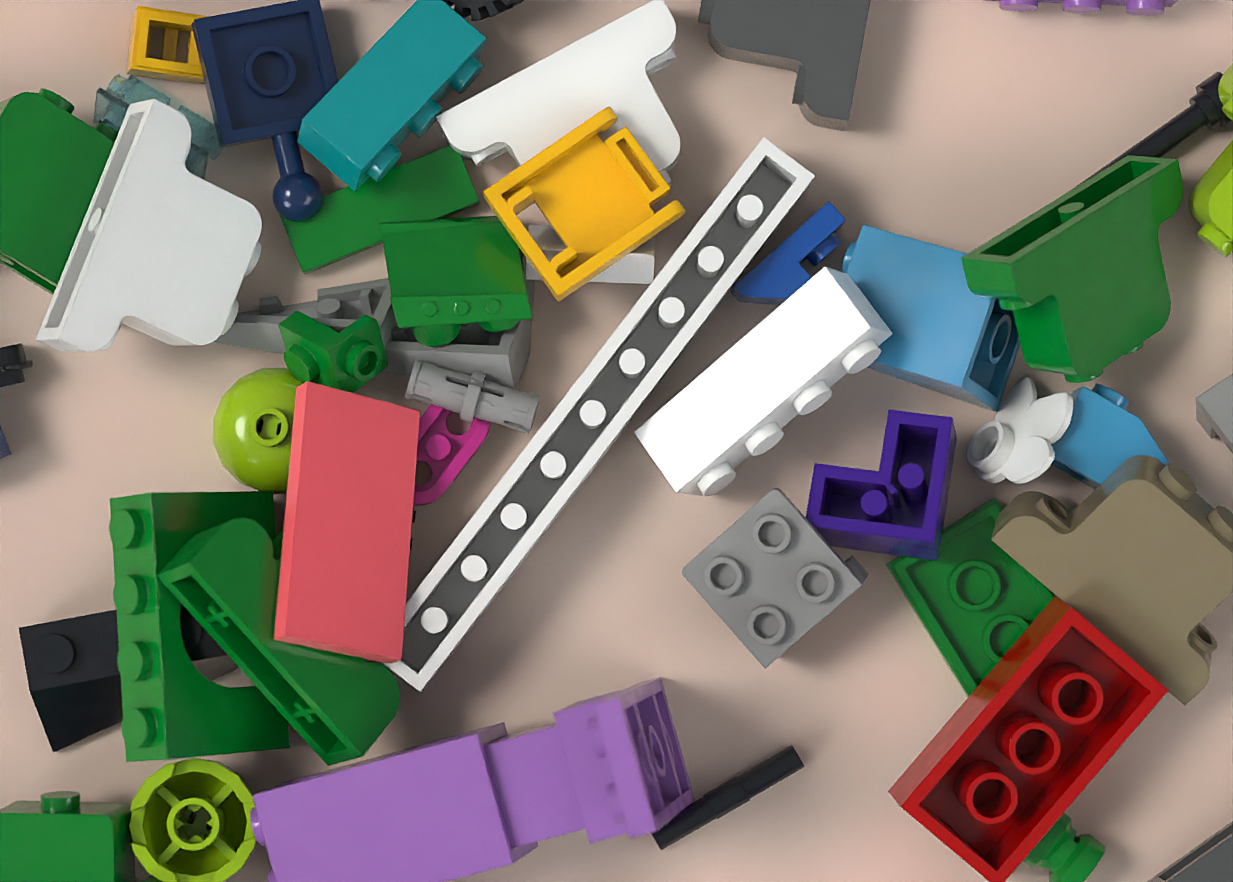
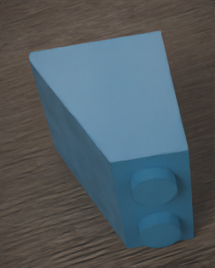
(939, 327)

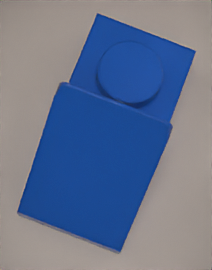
(780, 272)

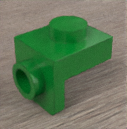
(333, 358)

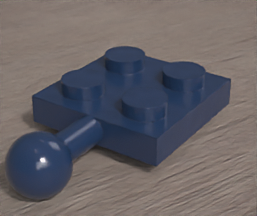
(261, 80)

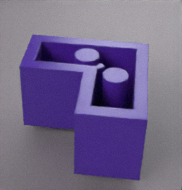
(898, 506)

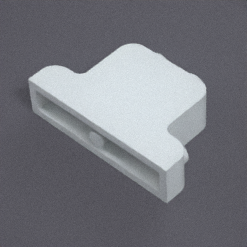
(572, 86)
(153, 245)

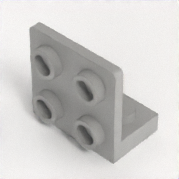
(772, 577)

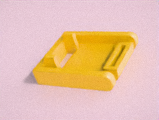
(592, 198)

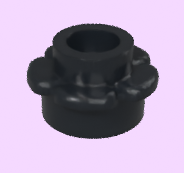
(11, 364)

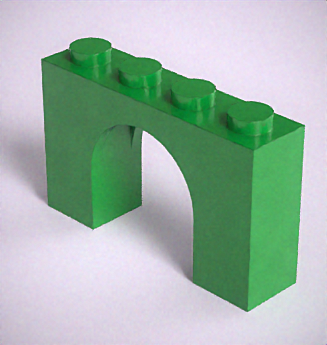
(165, 699)

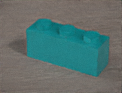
(393, 92)

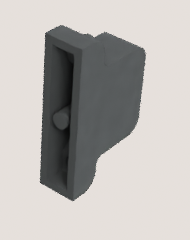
(804, 36)

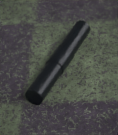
(729, 796)

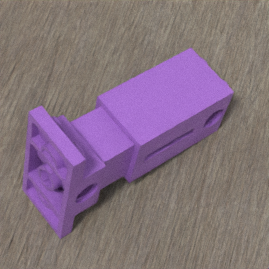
(481, 796)

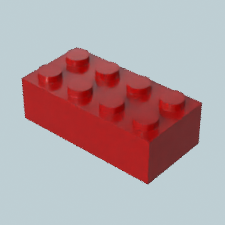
(1027, 741)

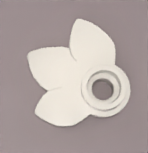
(1021, 436)

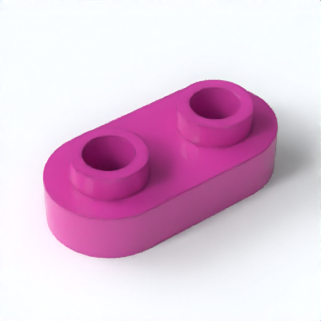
(444, 451)

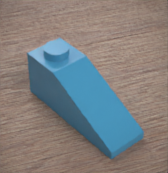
(1101, 436)

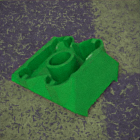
(454, 276)

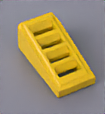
(138, 61)

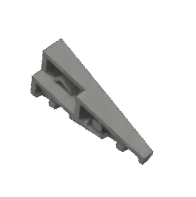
(497, 354)

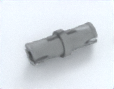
(472, 396)

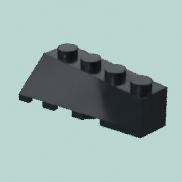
(77, 673)

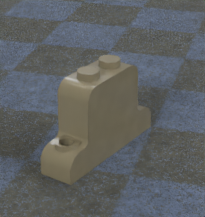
(1136, 562)

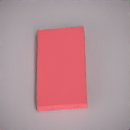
(347, 524)

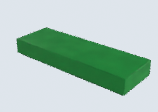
(350, 220)

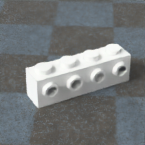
(764, 383)

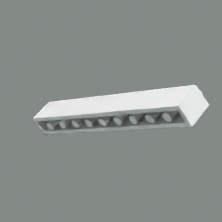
(597, 409)

